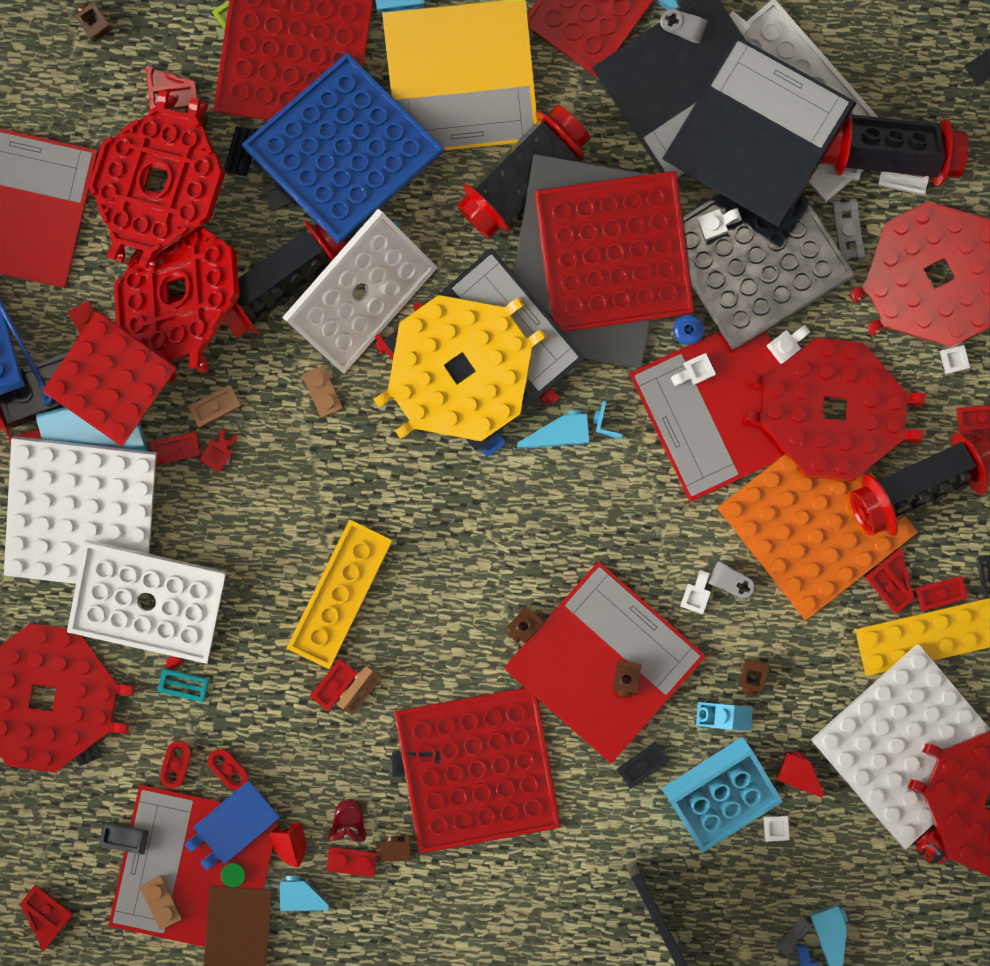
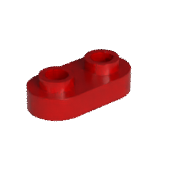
(175, 764)
(228, 769)

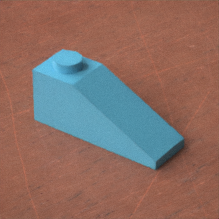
(564, 431)
(831, 933)

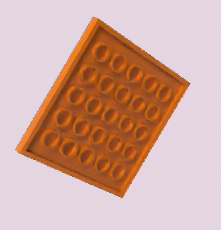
(807, 533)

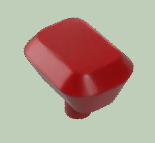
(174, 662)

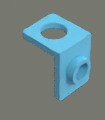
(598, 420)

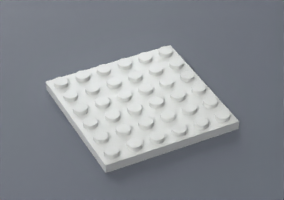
(74, 495)
(882, 737)

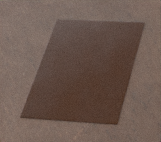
(237, 927)

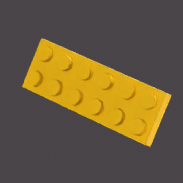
(339, 594)
(938, 632)

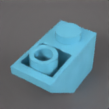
(724, 716)

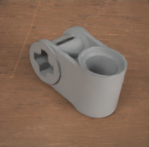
(688, 26)
(727, 579)

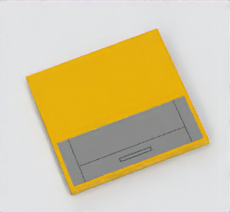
(464, 71)

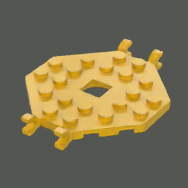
(491, 345)

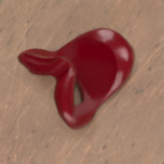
(348, 814)

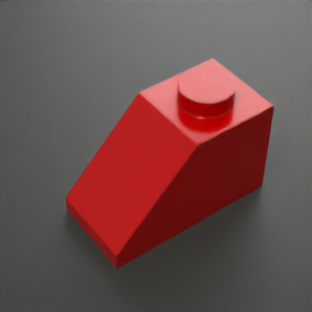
(799, 774)

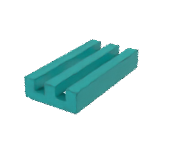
(203, 689)

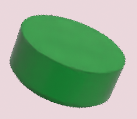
(233, 875)

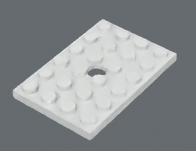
(347, 325)
(109, 609)

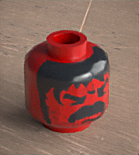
(931, 847)

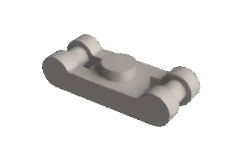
(848, 229)

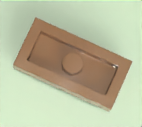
(322, 391)
(214, 406)
(359, 690)
(160, 902)

